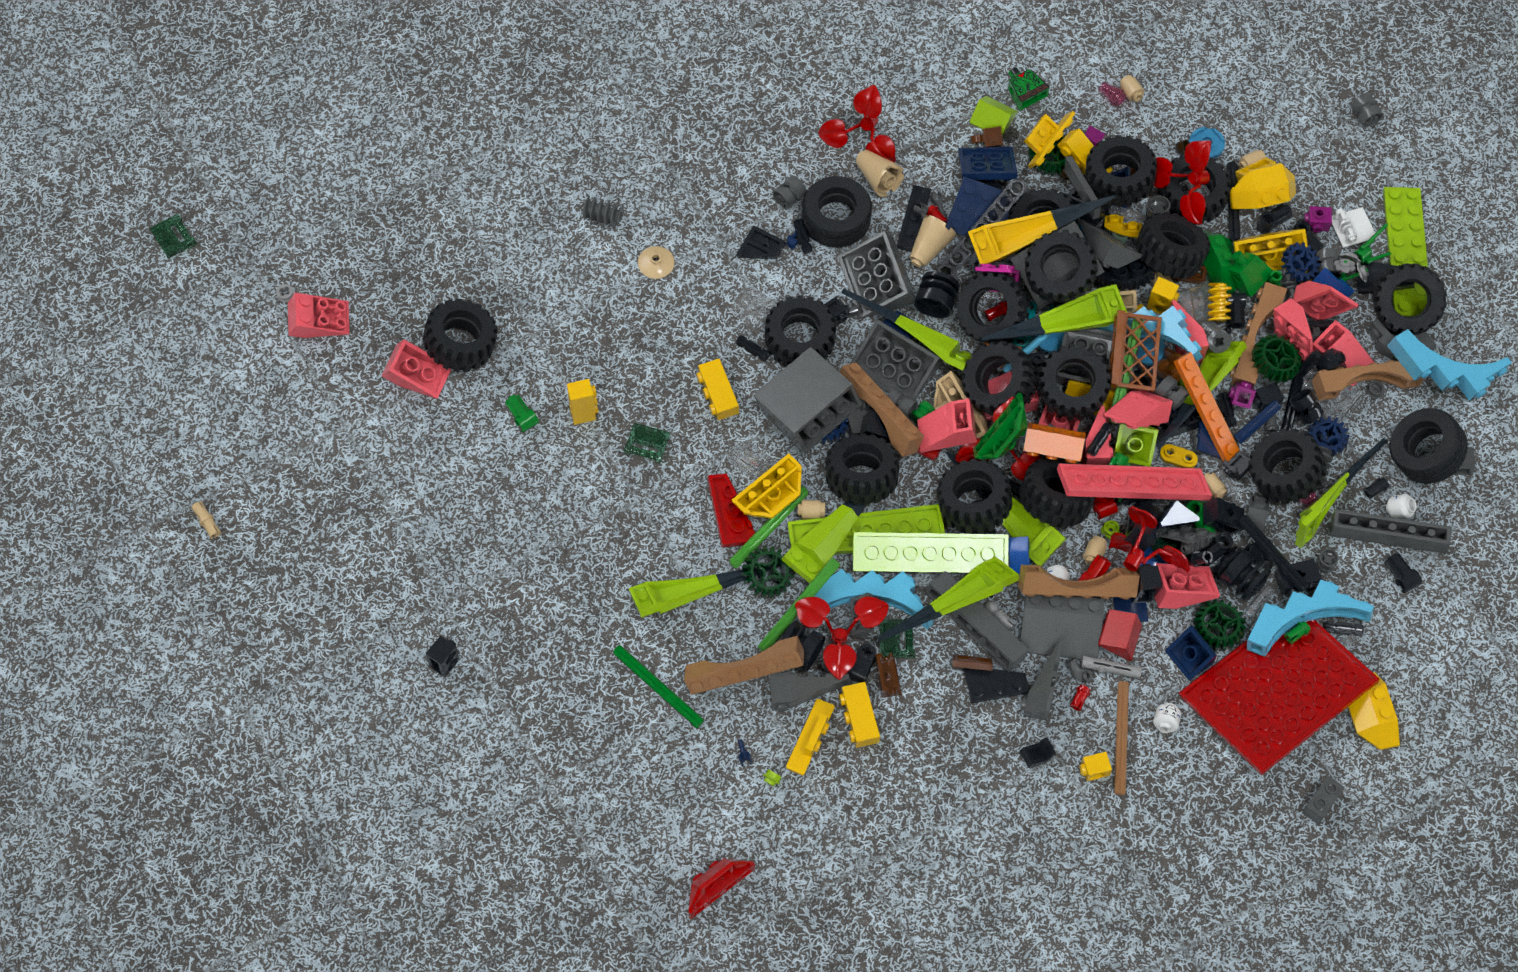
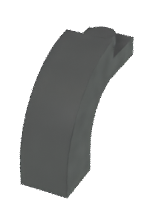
(1383, 336)

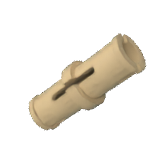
(206, 519)

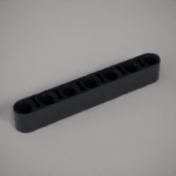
(983, 220)

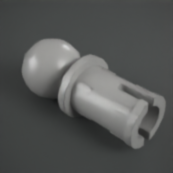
(1002, 617)

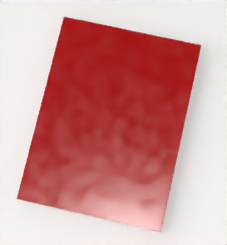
(1281, 699)

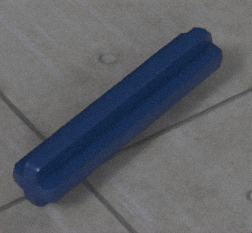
(1257, 421)

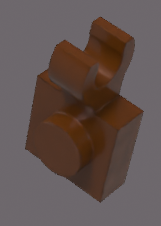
(990, 137)

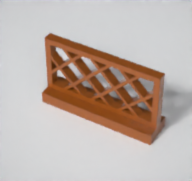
(1119, 346)

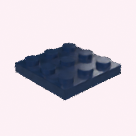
(987, 163)
(971, 203)

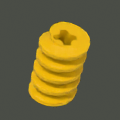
(1219, 302)

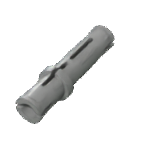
(1111, 667)

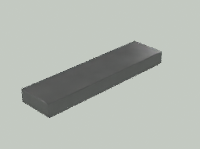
(1080, 184)

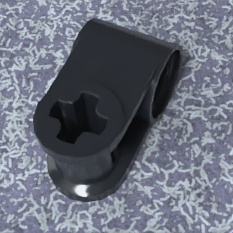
(863, 664)

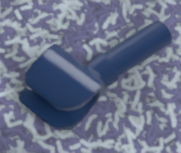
(792, 242)
(744, 755)

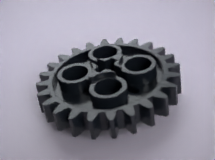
(1127, 276)

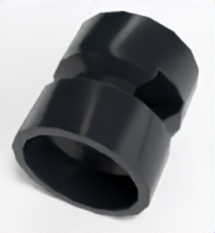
(1306, 406)

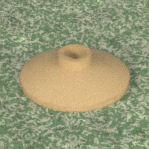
(659, 268)

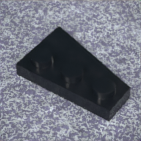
(1375, 271)
(994, 684)

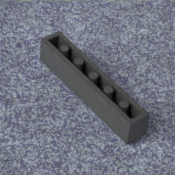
(1390, 531)
(982, 626)

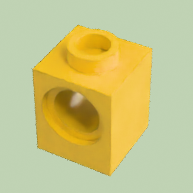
(1095, 766)

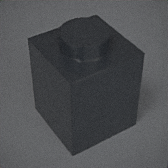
(1266, 395)

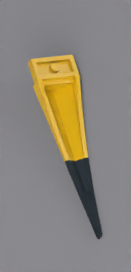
(1004, 238)

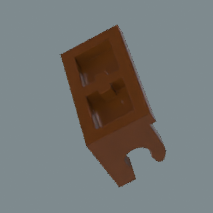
(887, 675)

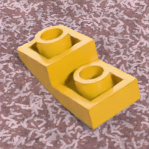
(1116, 224)

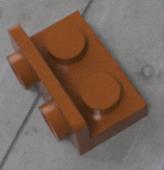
(1167, 366)

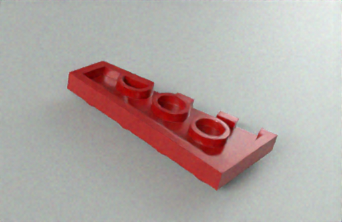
(731, 522)

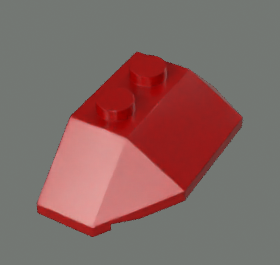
(715, 882)

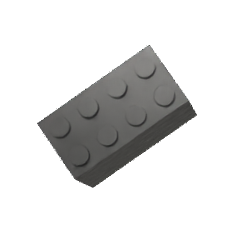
(807, 399)

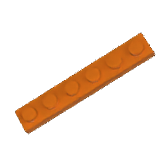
(1206, 406)

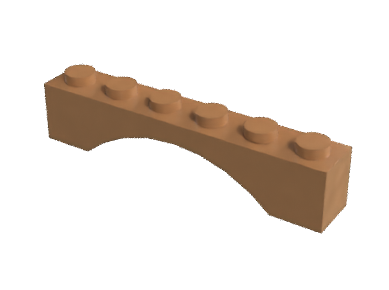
(1270, 298)
(1330, 383)
(901, 430)
(1116, 583)
(777, 658)

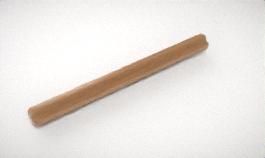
(1121, 738)

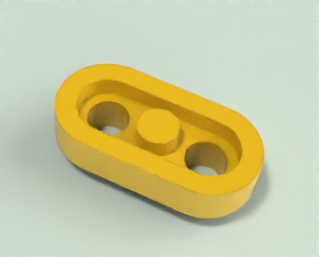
(1178, 456)

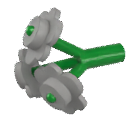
(1348, 264)

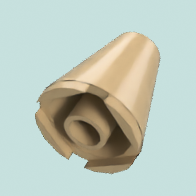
(880, 172)
(930, 241)

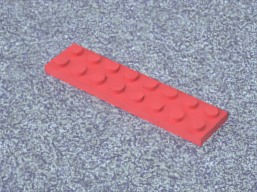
(1134, 482)

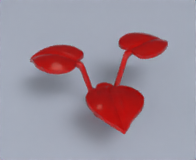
(870, 104)
(1197, 155)
(1018, 467)
(1136, 555)
(838, 656)

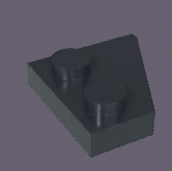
(761, 245)

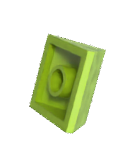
(991, 114)

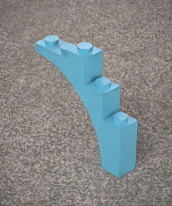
(1172, 329)
(1422, 362)
(896, 592)
(1325, 602)

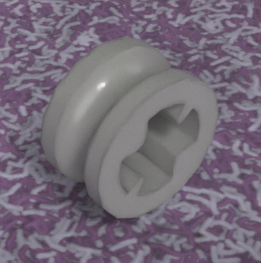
(283, 288)

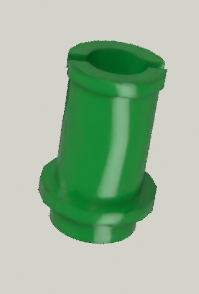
(1275, 278)
(1297, 632)

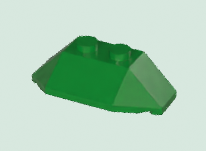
(1220, 259)
(1004, 431)

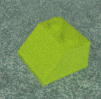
(1136, 443)

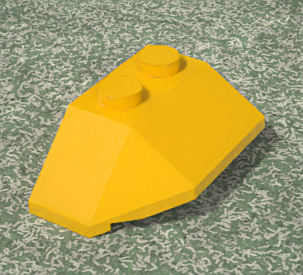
(1263, 187)
(1271, 245)
(772, 490)
(1375, 717)

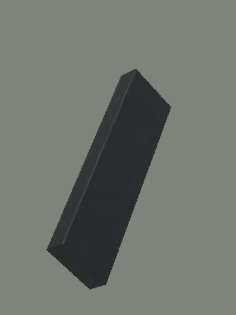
(912, 220)

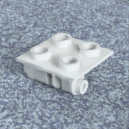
(1352, 226)

